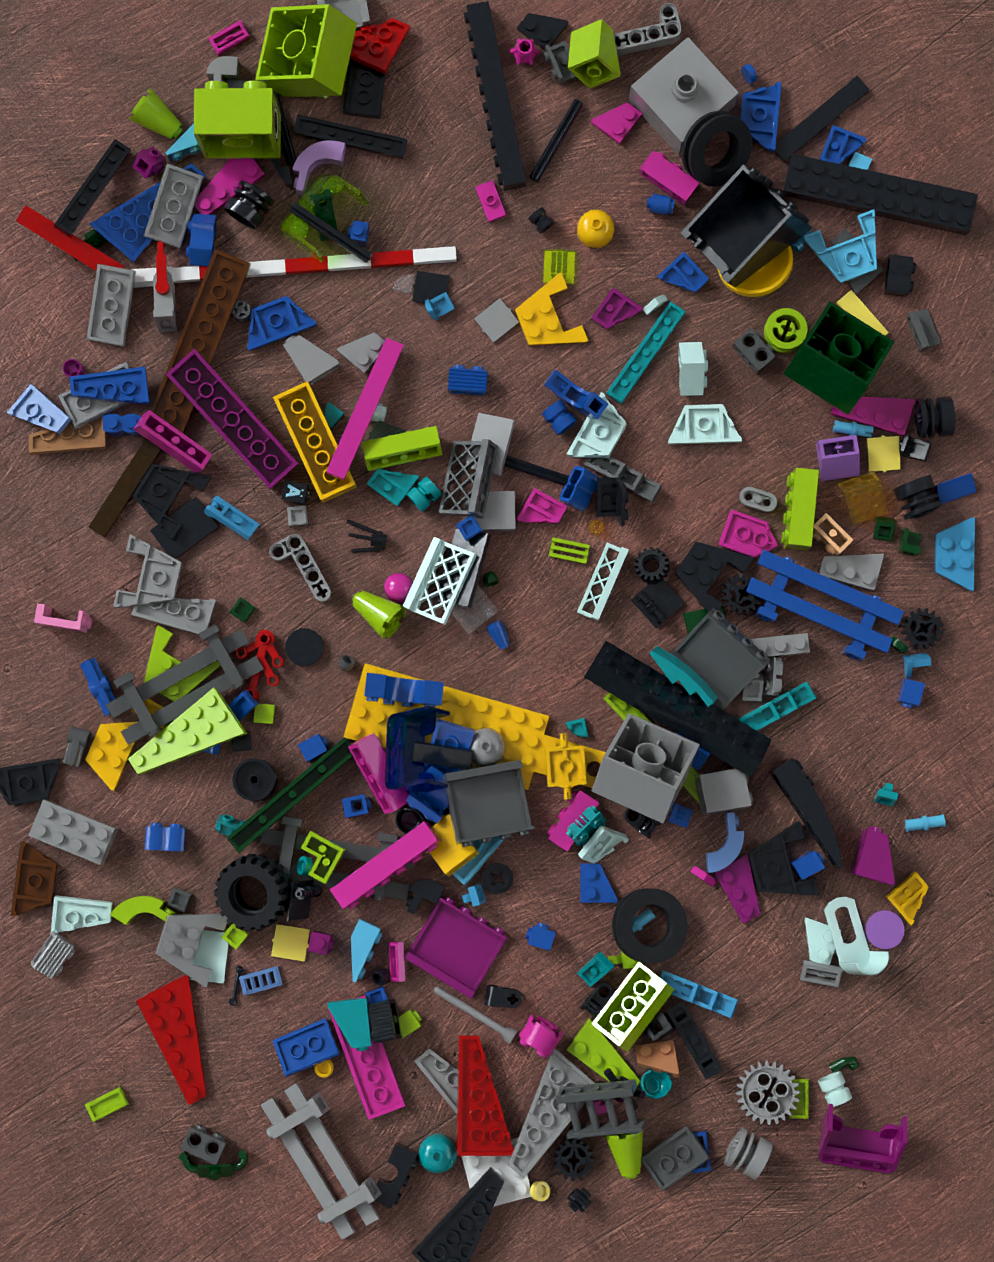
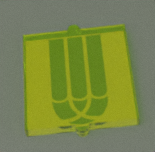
(559, 261)

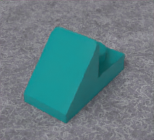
(595, 969)

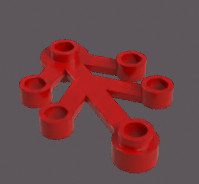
(263, 647)

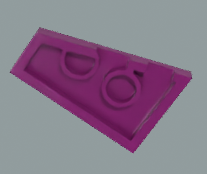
(739, 888)

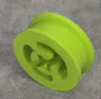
(798, 335)

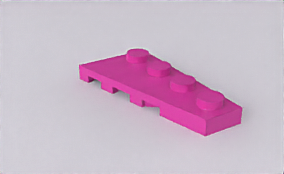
(225, 182)
(881, 413)

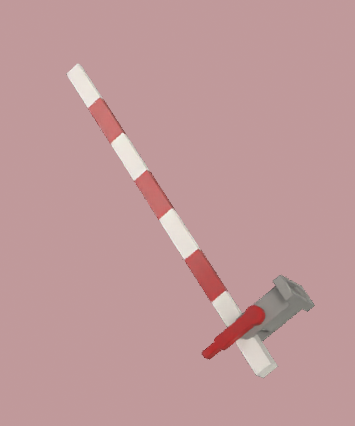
(164, 277)

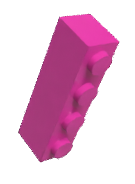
(172, 441)
(372, 761)

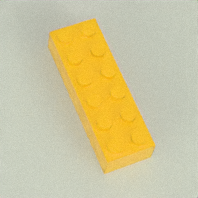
(312, 439)

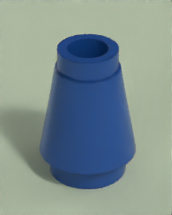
(498, 634)

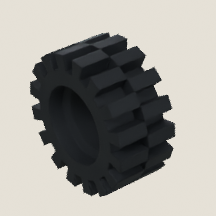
(652, 576)

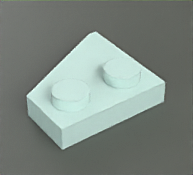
(601, 844)
(819, 941)

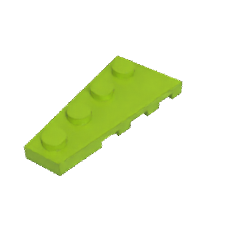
(598, 1054)

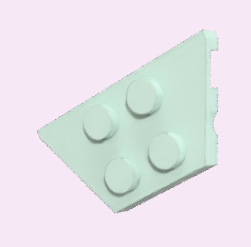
(704, 426)
(598, 436)

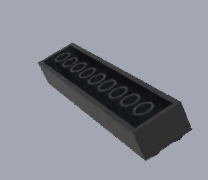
(886, 194)
(677, 709)

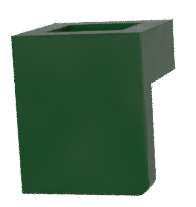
(910, 543)

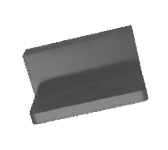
(922, 329)

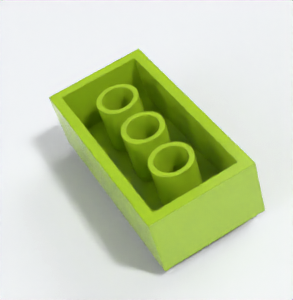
(801, 509)
(633, 1006)

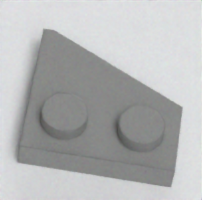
(362, 352)

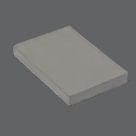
(497, 430)

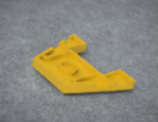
(541, 321)

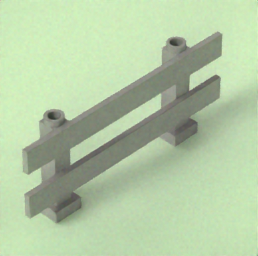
(309, 1112)

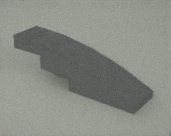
(633, 480)

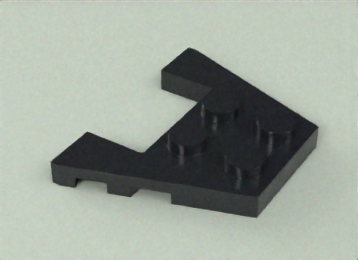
(161, 488)
(702, 568)
(772, 866)

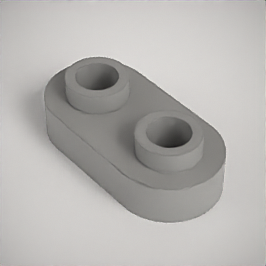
(758, 497)

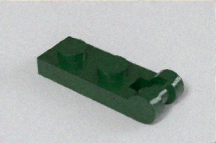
(324, 210)

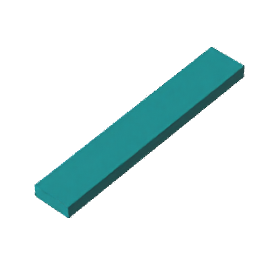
(645, 352)

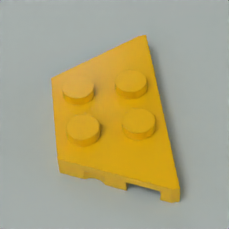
(110, 753)

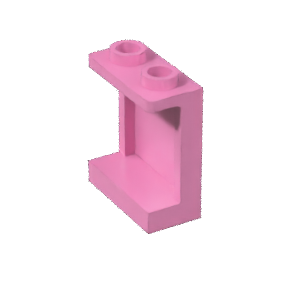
(44, 618)

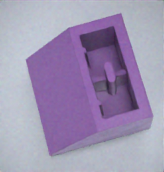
(838, 457)

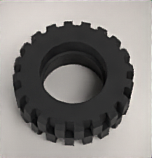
(232, 902)

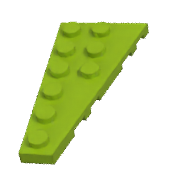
(195, 730)

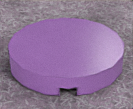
(884, 929)

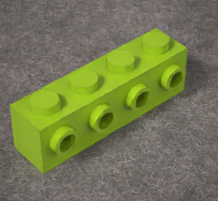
(402, 448)

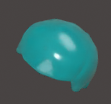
(656, 1084)

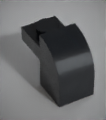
(425, 889)

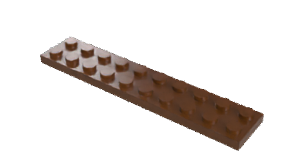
(202, 331)

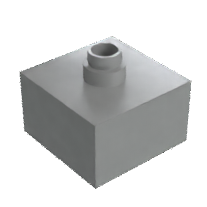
(681, 92)
(645, 768)

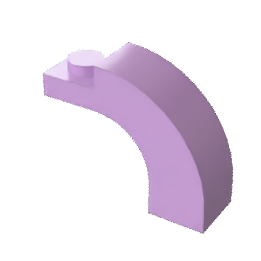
(317, 154)

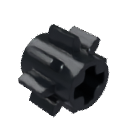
(579, 1199)

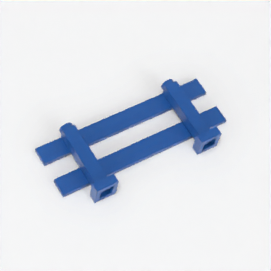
(860, 633)

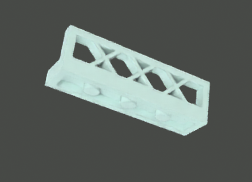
(609, 584)

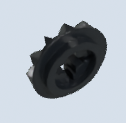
(498, 888)

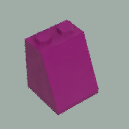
(873, 857)

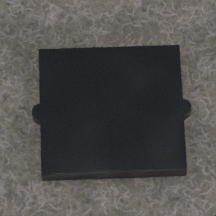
(429, 286)

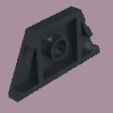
(28, 781)

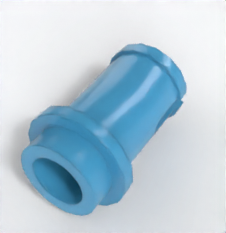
(799, 244)

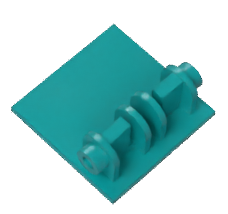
(583, 835)

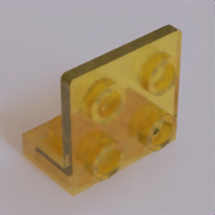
(863, 497)

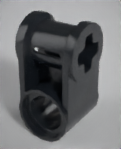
(641, 823)
(498, 996)
(597, 1000)

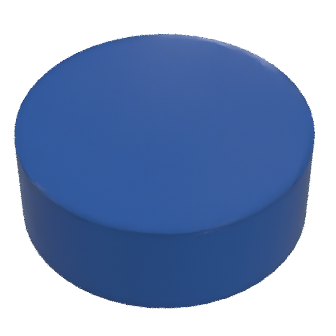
(749, 73)

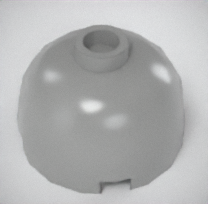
(487, 747)

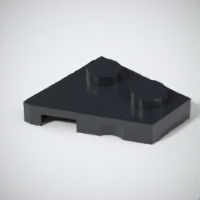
(542, 29)

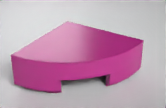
(703, 876)

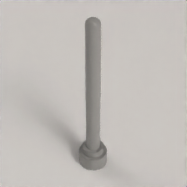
(507, 1033)

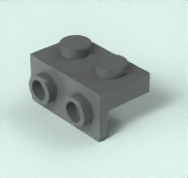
(558, 58)

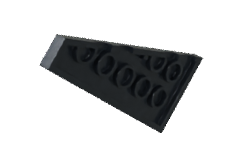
(461, 1227)

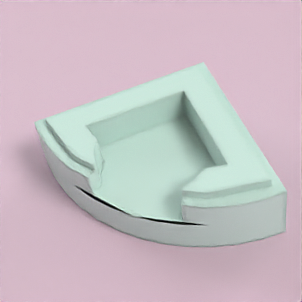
(654, 304)

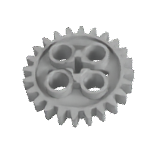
(783, 1100)

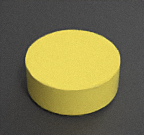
(540, 1191)

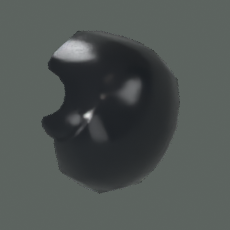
(408, 819)

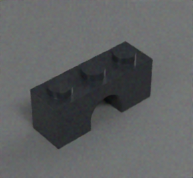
(403, 1159)

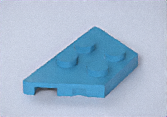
(956, 553)

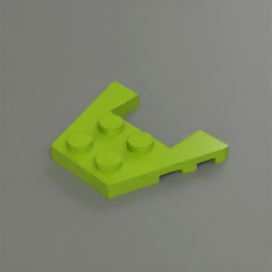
(161, 662)

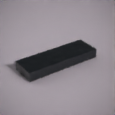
(442, 755)

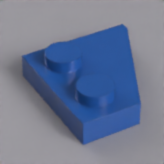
(684, 274)

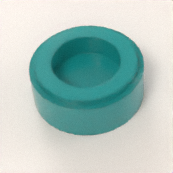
(304, 866)

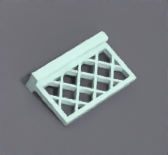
(425, 578)

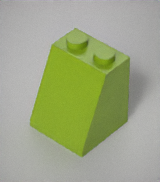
(594, 54)

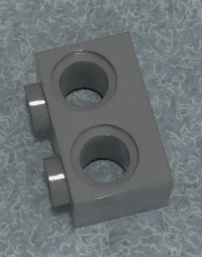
(749, 354)
(202, 1149)

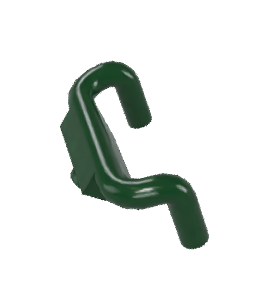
(213, 1171)

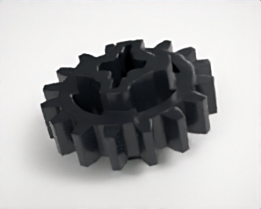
(734, 590)
(926, 634)
(583, 1160)

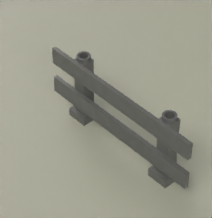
(135, 696)
(291, 840)

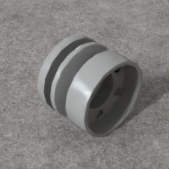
(752, 1155)

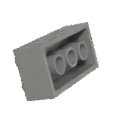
(73, 832)

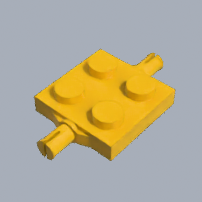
(565, 766)

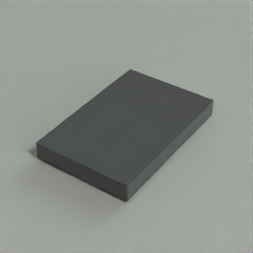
(674, 1157)

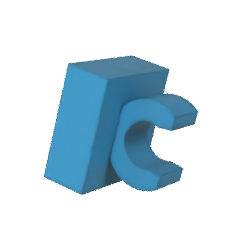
(475, 895)

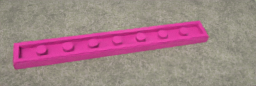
(365, 409)

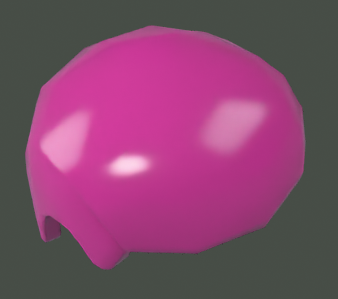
(397, 587)

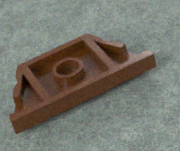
(33, 880)

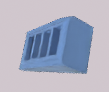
(278, 981)

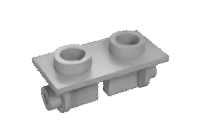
(772, 685)

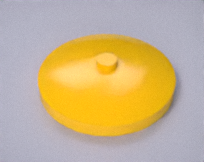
(767, 278)

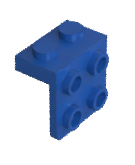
(430, 803)

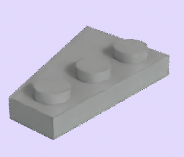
(853, 569)

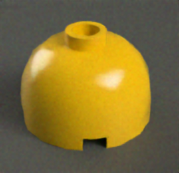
(595, 229)

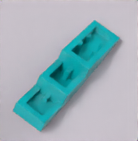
(677, 670)
(779, 706)

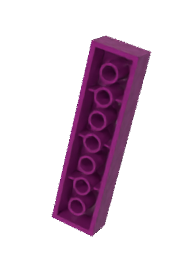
(232, 419)

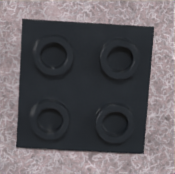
(657, 602)
(300, 899)

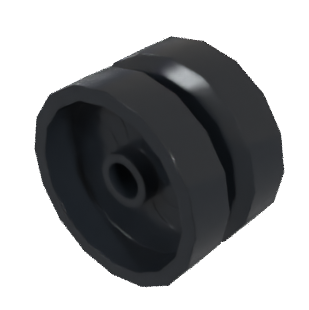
(244, 774)

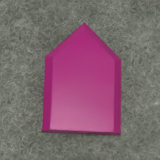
(747, 534)

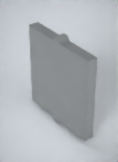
(496, 320)

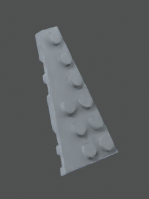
(546, 1117)

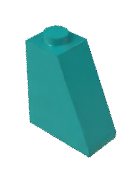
(353, 1021)

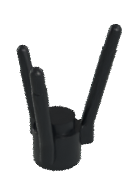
(377, 540)

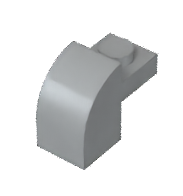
(223, 69)

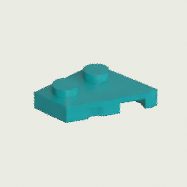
(392, 485)

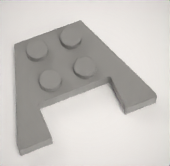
(157, 579)
(181, 940)

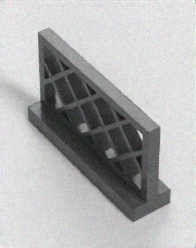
(481, 478)

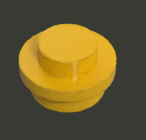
(324, 1069)

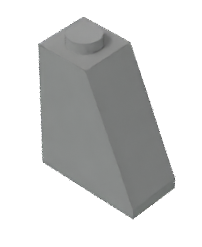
(310, 359)

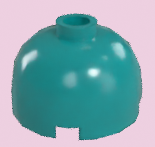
(437, 1153)

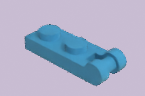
(231, 517)

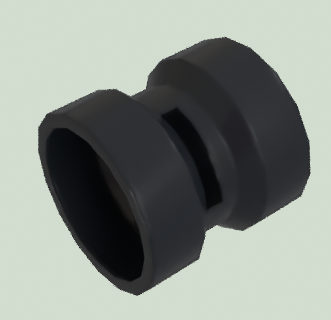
(541, 220)

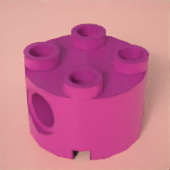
(540, 1035)

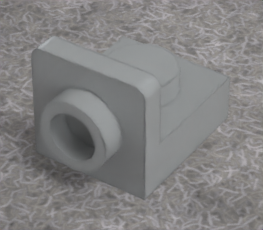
(754, 689)

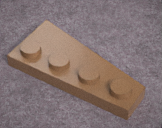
(70, 440)

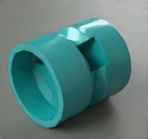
(424, 494)

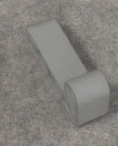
(643, 33)
(307, 569)

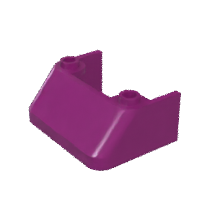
(861, 1147)

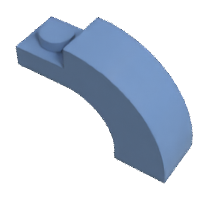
(731, 848)

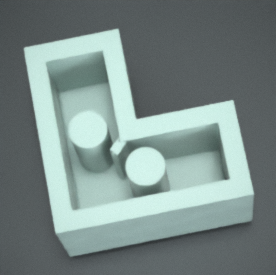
(692, 368)

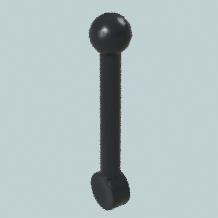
(239, 969)

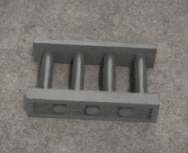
(606, 1092)

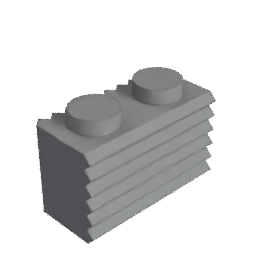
(53, 955)

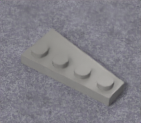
(182, 614)
(441, 1075)

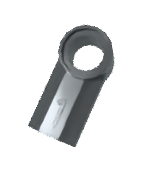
(77, 742)

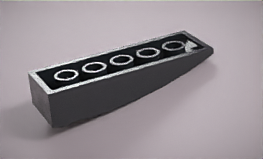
(808, 806)

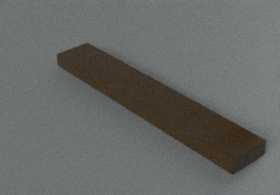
(125, 488)

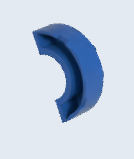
(403, 690)

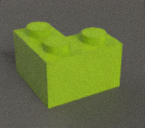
(328, 856)

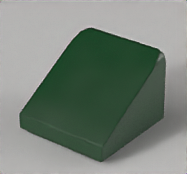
(884, 528)

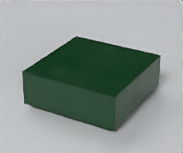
(242, 610)

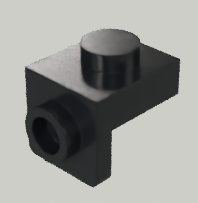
(915, 448)

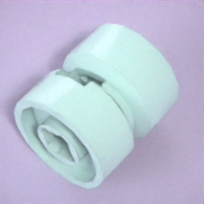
(834, 1087)

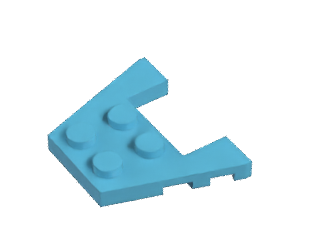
(850, 257)

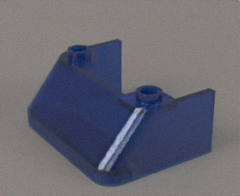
(402, 732)

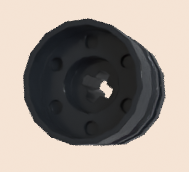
(247, 207)
(938, 417)
(918, 497)

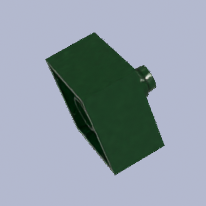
(839, 358)

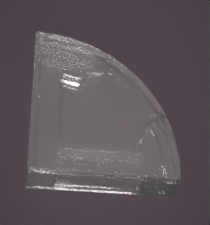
(404, 284)

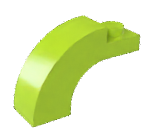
(130, 908)

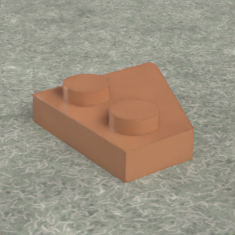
(658, 1056)

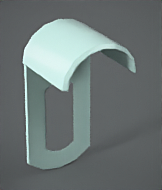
(855, 956)

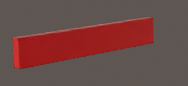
(71, 245)

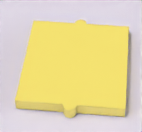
(883, 453)
(290, 942)

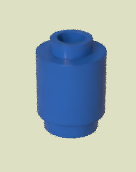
(660, 204)

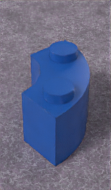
(202, 239)

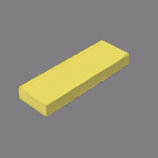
(855, 307)

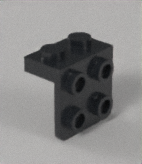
(612, 499)

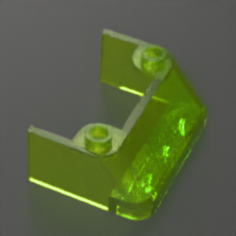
(296, 229)

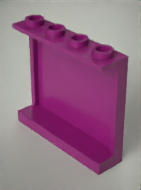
(456, 946)

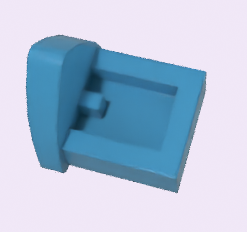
(439, 306)
(915, 660)

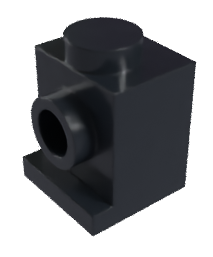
(667, 1027)

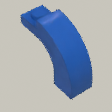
(580, 400)

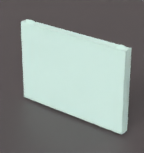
(212, 955)

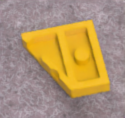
(908, 896)

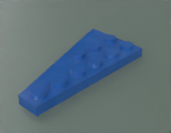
(127, 223)

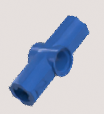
(98, 684)

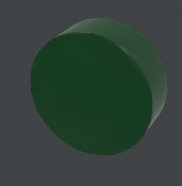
(898, 645)

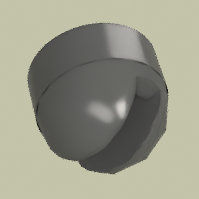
(346, 662)

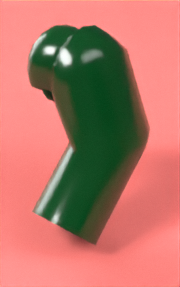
(850, 1061)

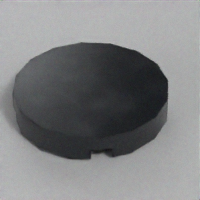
(304, 647)

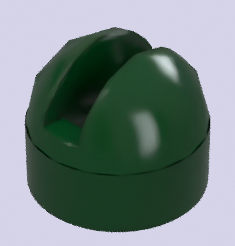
(490, 579)

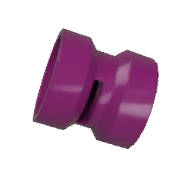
(69, 368)

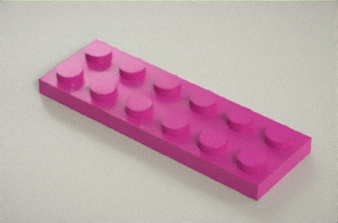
(372, 1076)

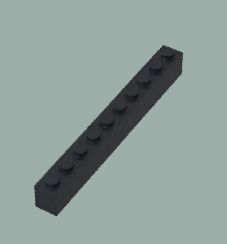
(495, 95)

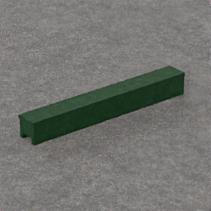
(290, 796)

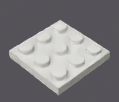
(514, 1185)

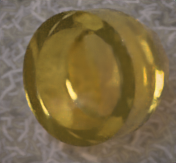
(592, 526)

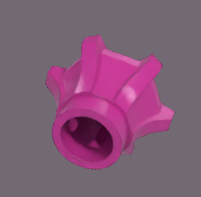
(524, 51)

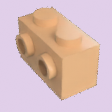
(831, 535)

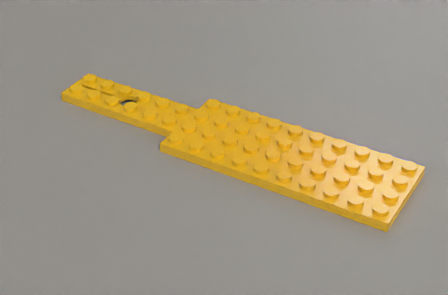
(519, 727)

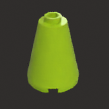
(156, 116)
(379, 613)
(627, 1152)

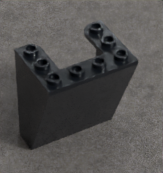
(746, 225)

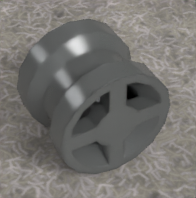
(240, 308)

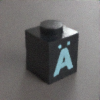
(296, 493)

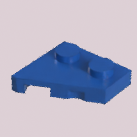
(841, 145)
(595, 885)

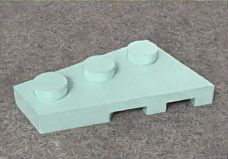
(76, 913)

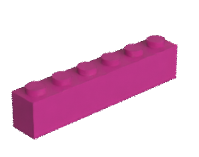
(385, 865)

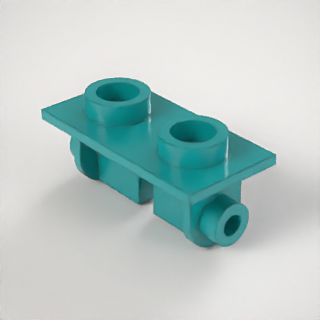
(227, 824)

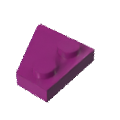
(615, 310)

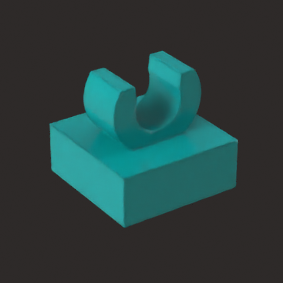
(886, 796)

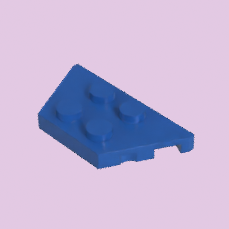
(761, 113)
(276, 321)

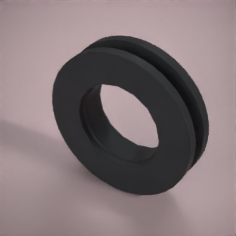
(698, 138)
(676, 925)

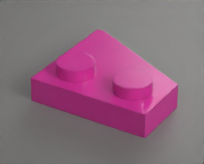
(617, 122)
(541, 509)

